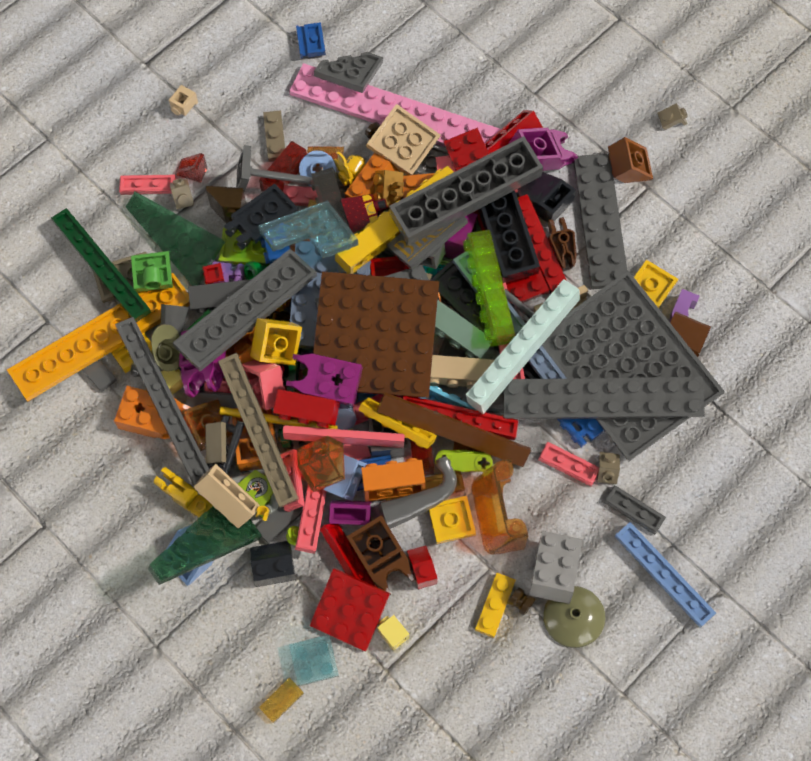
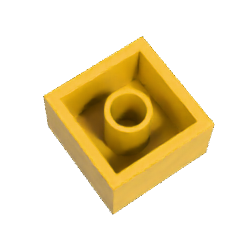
(275, 341)

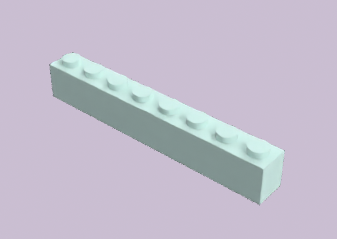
(523, 346)

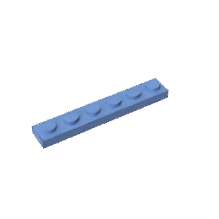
(665, 575)

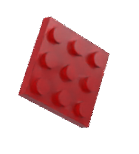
(350, 609)

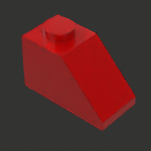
(422, 567)

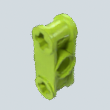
(466, 460)

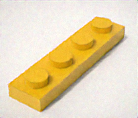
(419, 436)

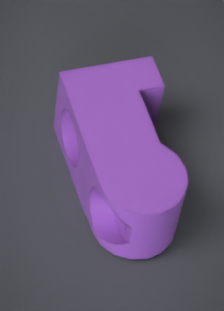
(685, 300)

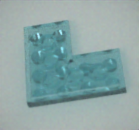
(318, 223)

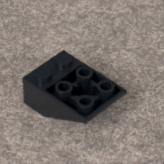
(548, 196)

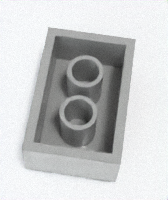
(555, 567)

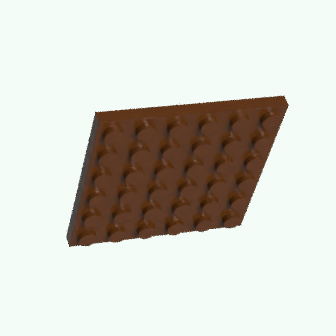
(382, 326)

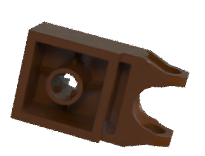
(383, 560)

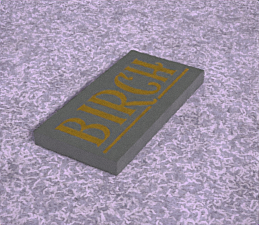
(420, 250)

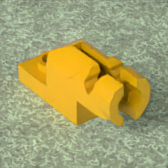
(183, 493)

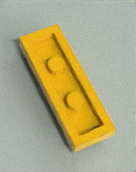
(495, 605)

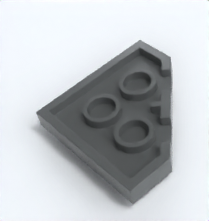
(350, 71)

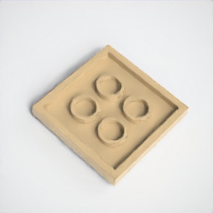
(403, 140)

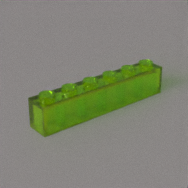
(489, 288)

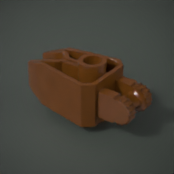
(563, 243)

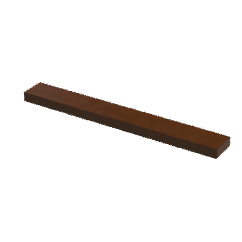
(453, 429)

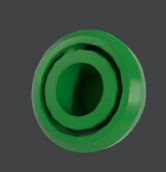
(253, 269)

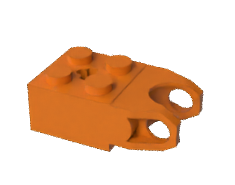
(148, 420)

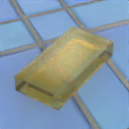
(281, 700)

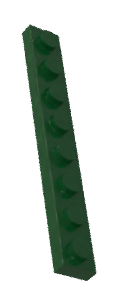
(101, 265)

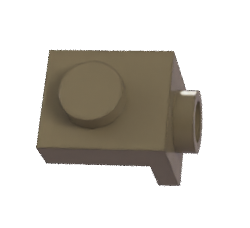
(672, 116)
(181, 193)
(608, 468)

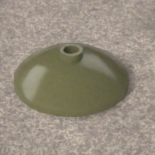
(573, 630)

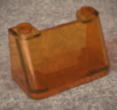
(496, 530)

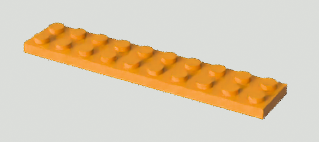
(89, 343)

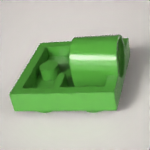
(151, 271)

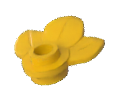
(344, 172)

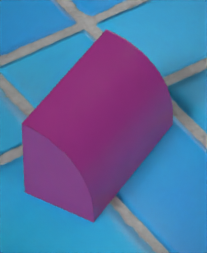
(350, 512)

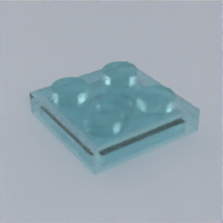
(313, 660)

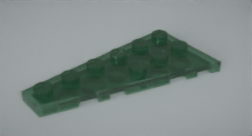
(187, 243)
(201, 543)

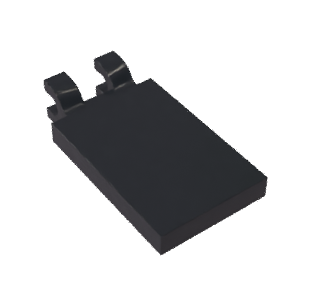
(262, 209)

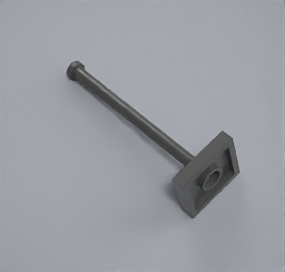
(245, 171)

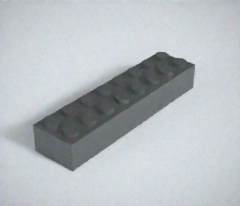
(466, 190)

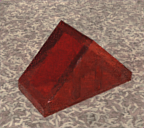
(192, 167)

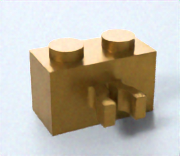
(388, 186)

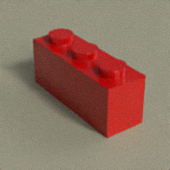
(306, 408)

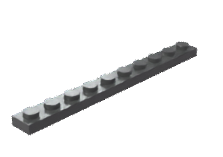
(162, 399)

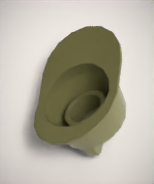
(163, 351)

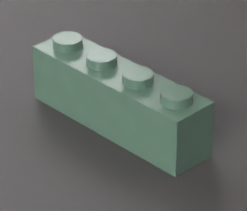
(460, 332)

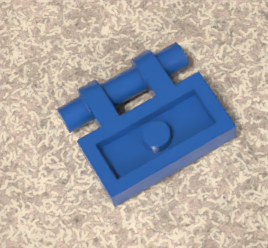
(588, 427)

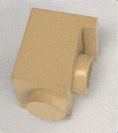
(183, 101)

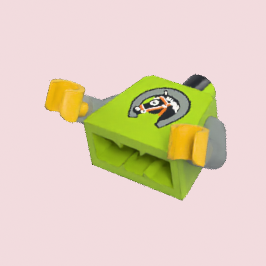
(260, 490)

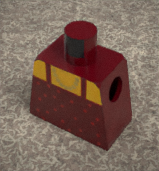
(362, 210)

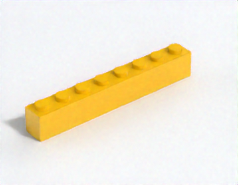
(378, 234)

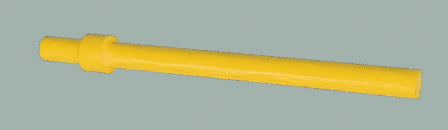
(271, 419)

